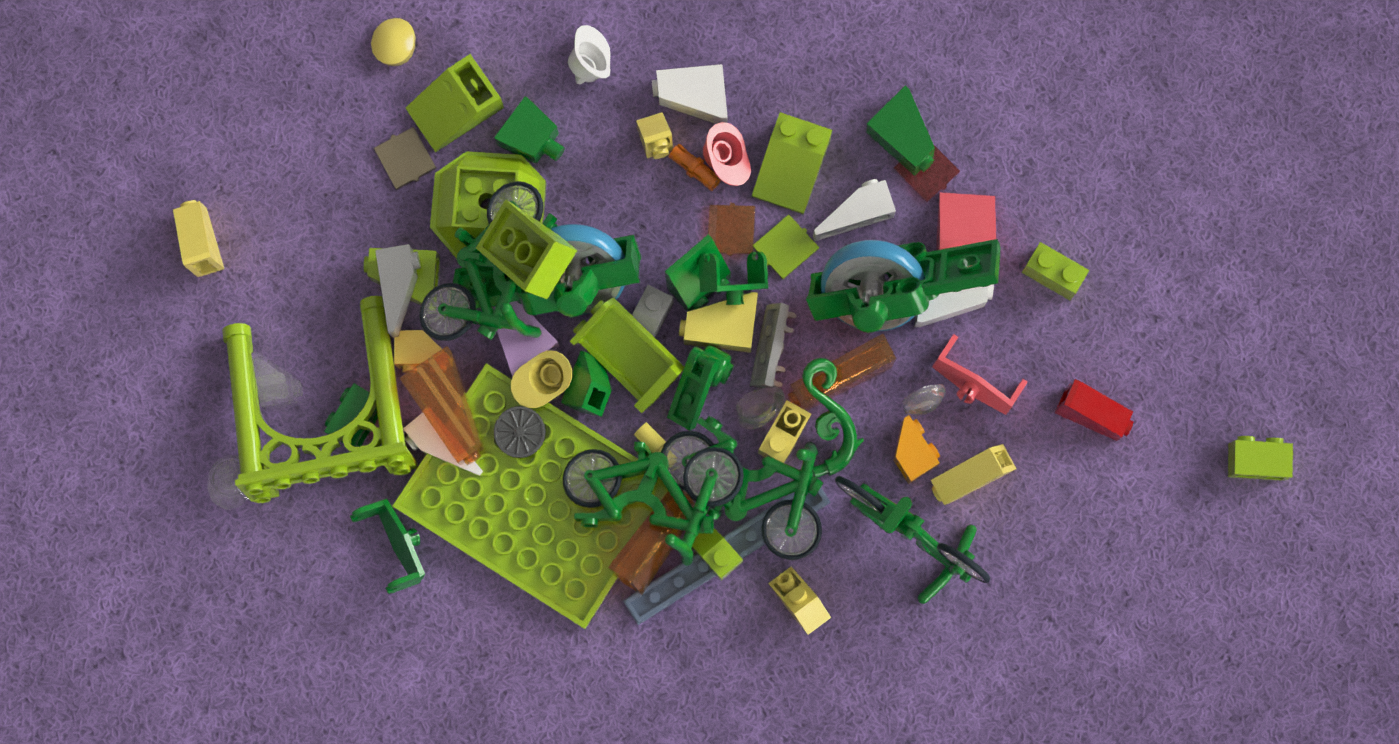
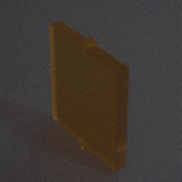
(732, 228)

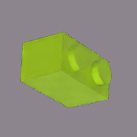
(1055, 271)
(1260, 459)

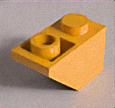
(912, 453)

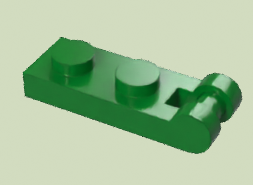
(693, 388)

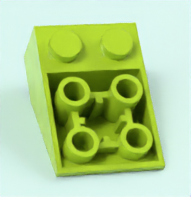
(454, 103)

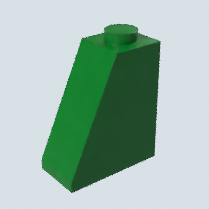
(903, 133)

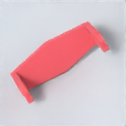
(973, 384)

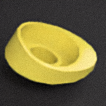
(393, 42)

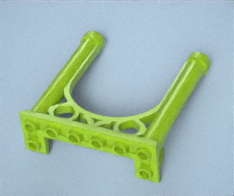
(261, 478)

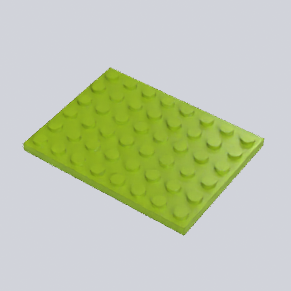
(518, 510)

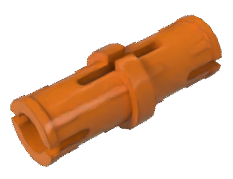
(694, 167)

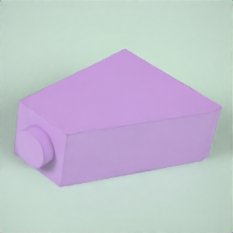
(521, 348)

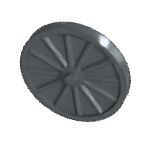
(519, 432)

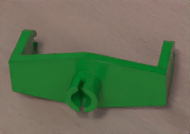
(710, 277)
(401, 542)

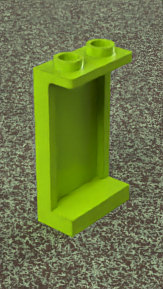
(628, 352)

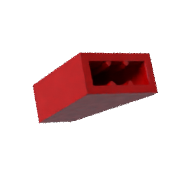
(1094, 411)

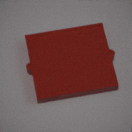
(932, 180)

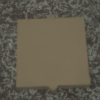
(405, 158)

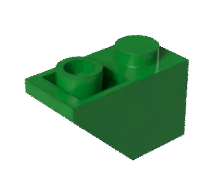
(589, 386)

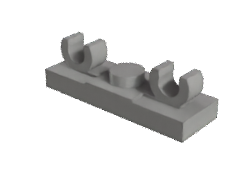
(771, 346)

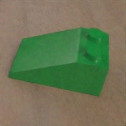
(683, 275)

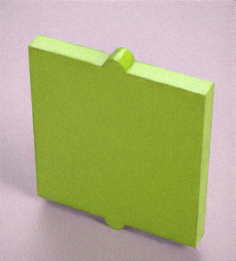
(786, 246)

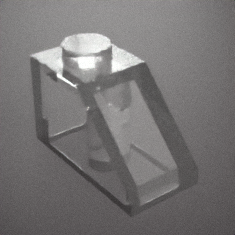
(275, 385)

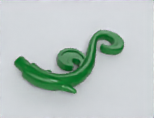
(836, 413)

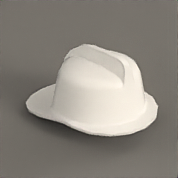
(589, 56)

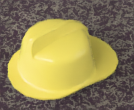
(541, 379)

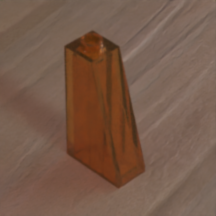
(852, 369)
(443, 400)
(647, 549)

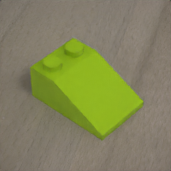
(792, 163)
(526, 250)

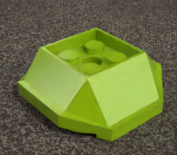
(466, 184)

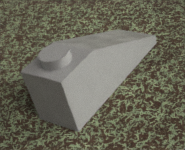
(397, 280)
(653, 309)

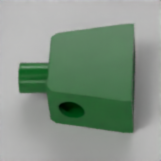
(529, 133)

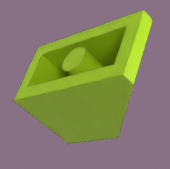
(717, 553)

